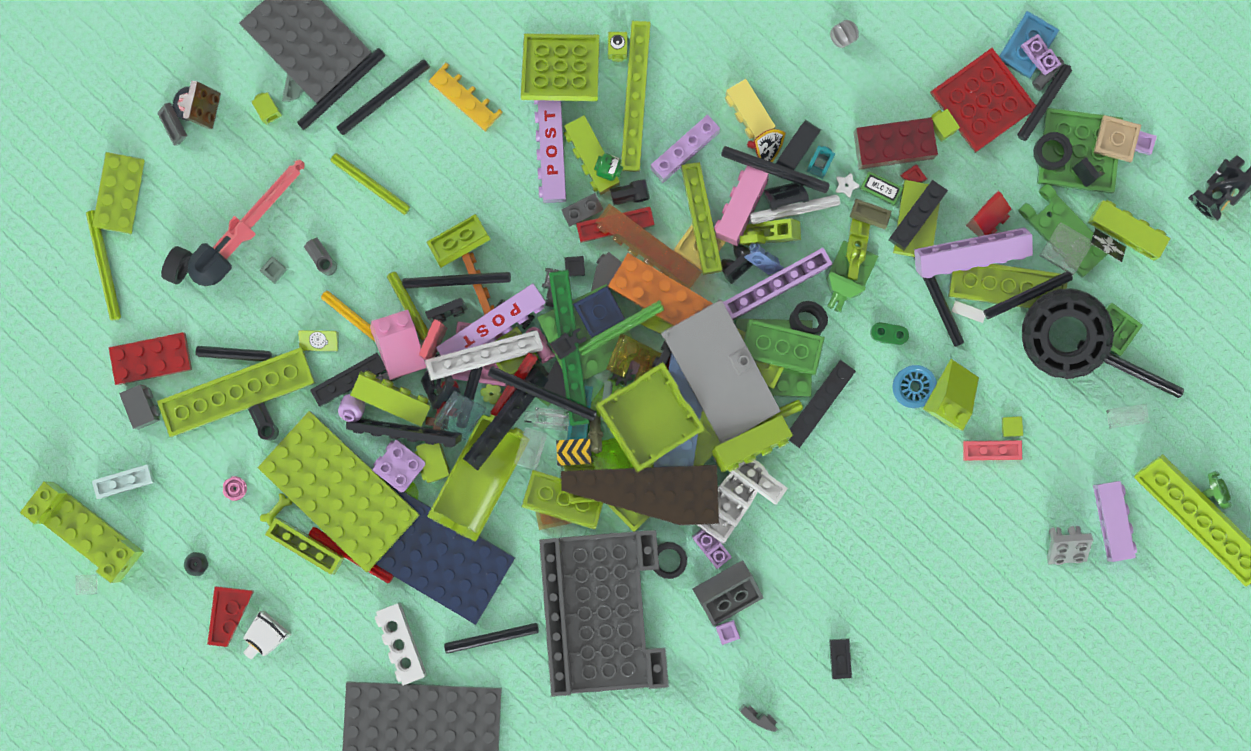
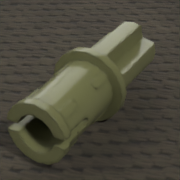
(595, 435)

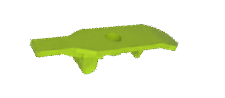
(856, 255)

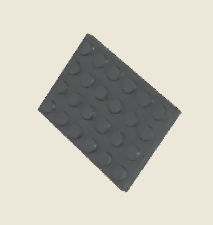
(306, 43)

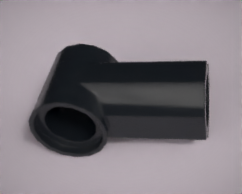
(636, 191)
(263, 420)

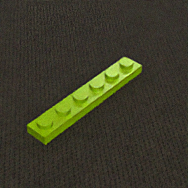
(701, 218)

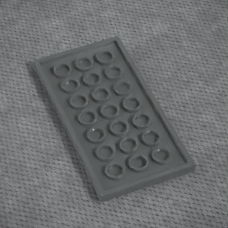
(420, 717)

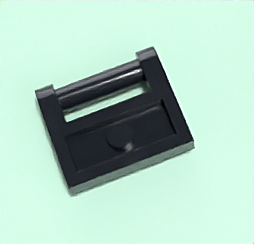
(785, 195)

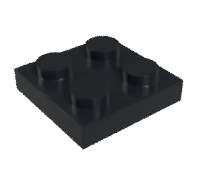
(451, 308)

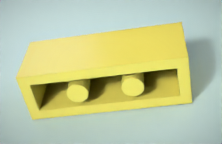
(748, 109)

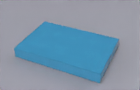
(1013, 53)

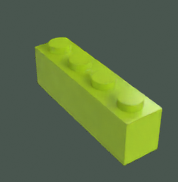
(588, 150)
(1129, 230)
(391, 398)
(752, 443)
(304, 546)

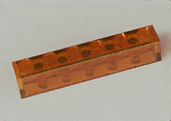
(646, 245)

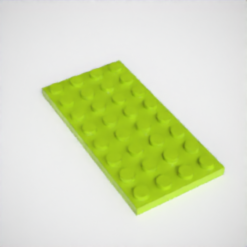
(338, 491)

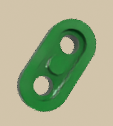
(889, 335)

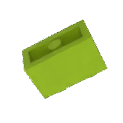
(435, 462)

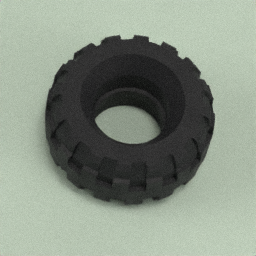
(1061, 304)

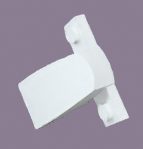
(737, 494)

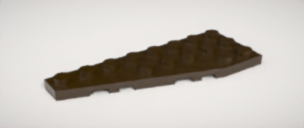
(667, 493)

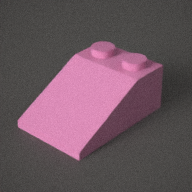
(398, 344)

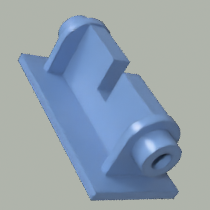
(763, 260)

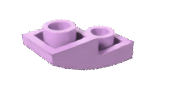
(1040, 55)
(711, 548)

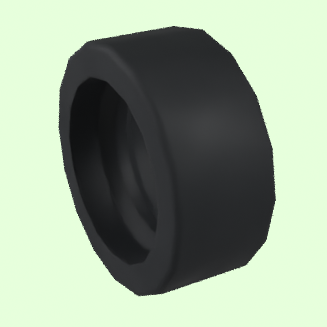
(1063, 140)
(176, 265)
(814, 309)
(683, 560)

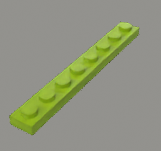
(635, 96)

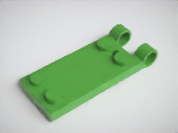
(1061, 213)

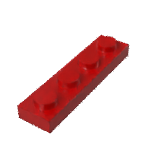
(588, 231)

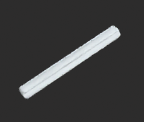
(794, 209)

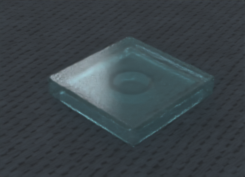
(459, 414)

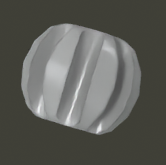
(844, 33)

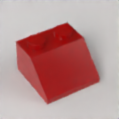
(990, 215)

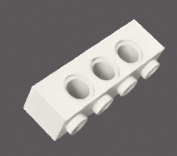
(403, 632)

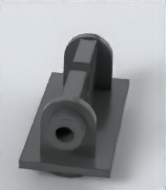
(582, 209)

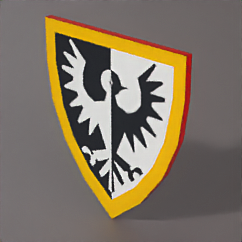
(768, 144)

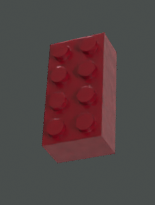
(895, 143)

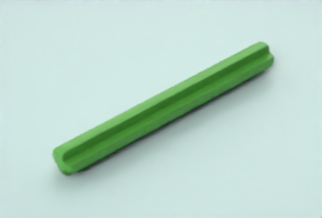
(621, 327)

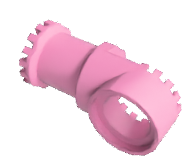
(546, 353)

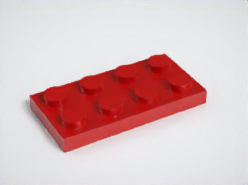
(150, 358)

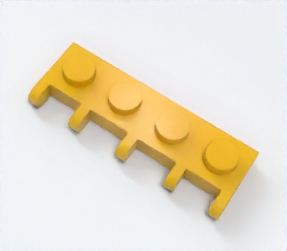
(463, 98)

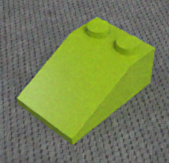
(953, 396)

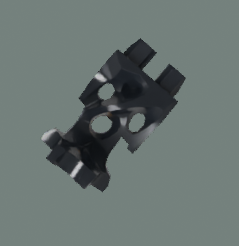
(1233, 179)

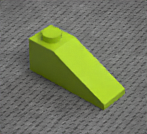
(777, 230)

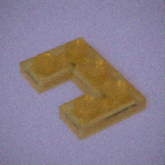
(631, 350)

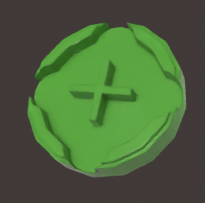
(1218, 490)

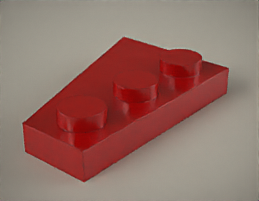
(226, 614)

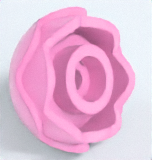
(228, 488)

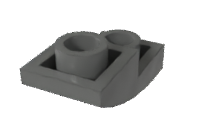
(762, 721)

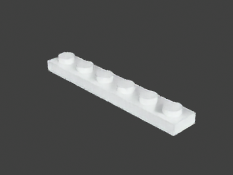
(484, 355)

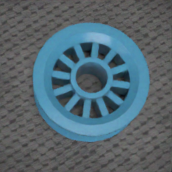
(897, 384)

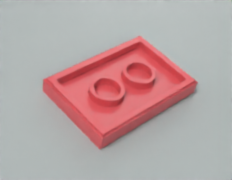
(433, 339)

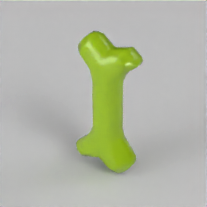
(269, 517)

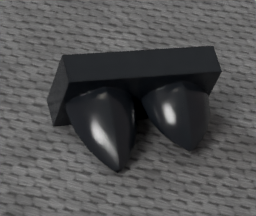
(734, 269)

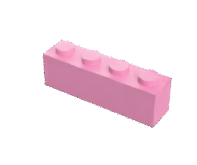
(742, 204)

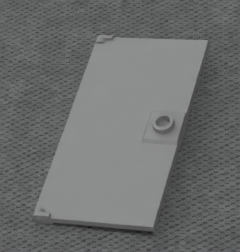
(721, 371)

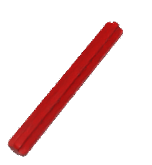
(324, 539)

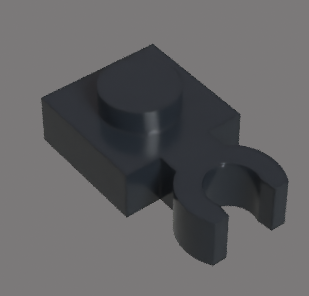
(565, 345)

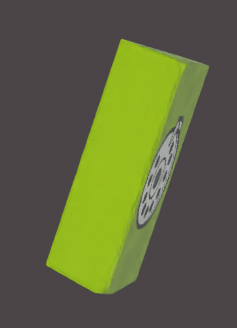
(318, 340)

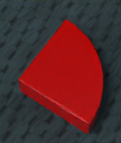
(914, 174)

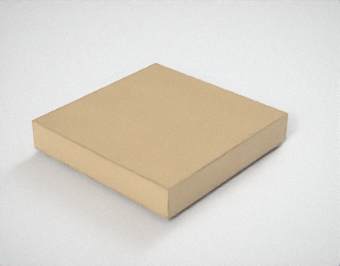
(1117, 138)

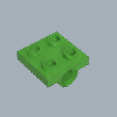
(1124, 328)

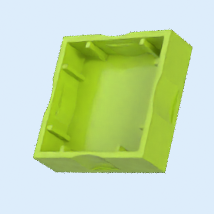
(649, 417)

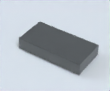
(172, 124)

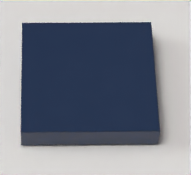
(599, 311)

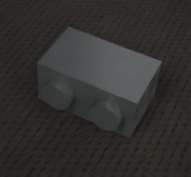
(140, 406)

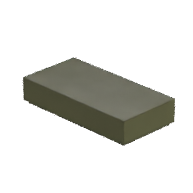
(870, 214)

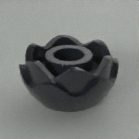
(200, 559)

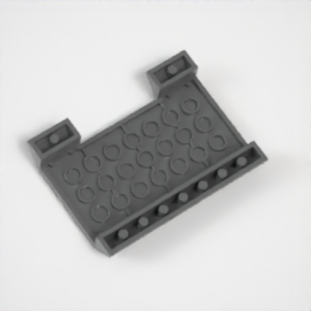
(598, 613)

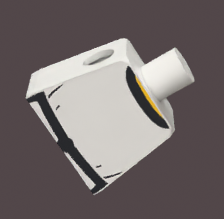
(264, 635)

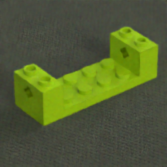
(82, 530)

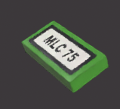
(881, 188)

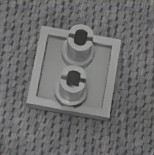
(1069, 548)

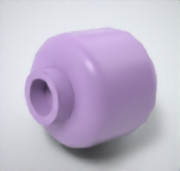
(351, 408)

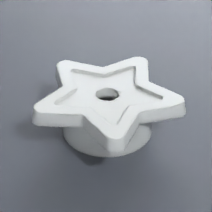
(851, 185)

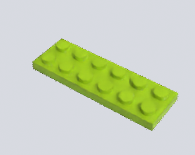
(997, 283)

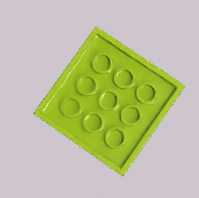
(560, 67)

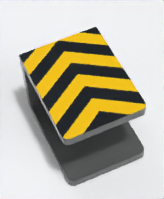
(573, 452)

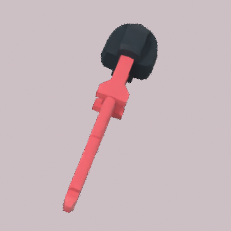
(210, 264)

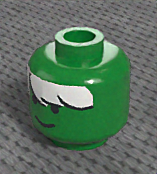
(608, 167)

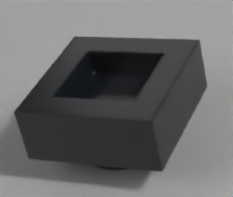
(575, 266)

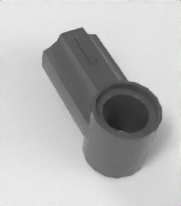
(320, 256)

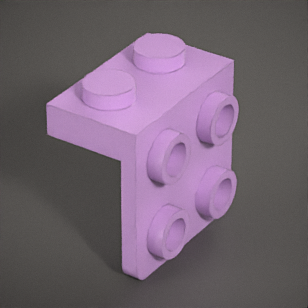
(398, 465)

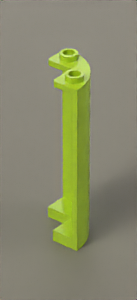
(472, 493)

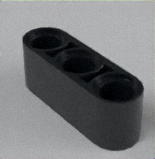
(798, 145)

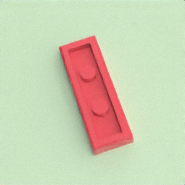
(992, 450)

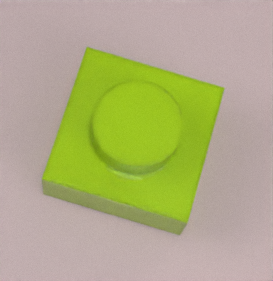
(752, 237)

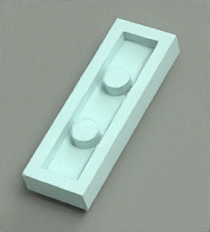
(123, 481)

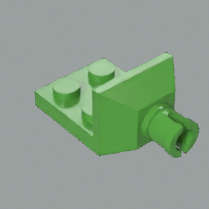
(843, 288)

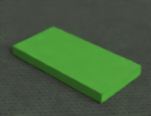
(783, 346)

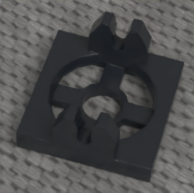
(443, 392)

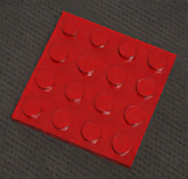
(984, 99)

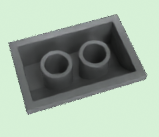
(728, 593)

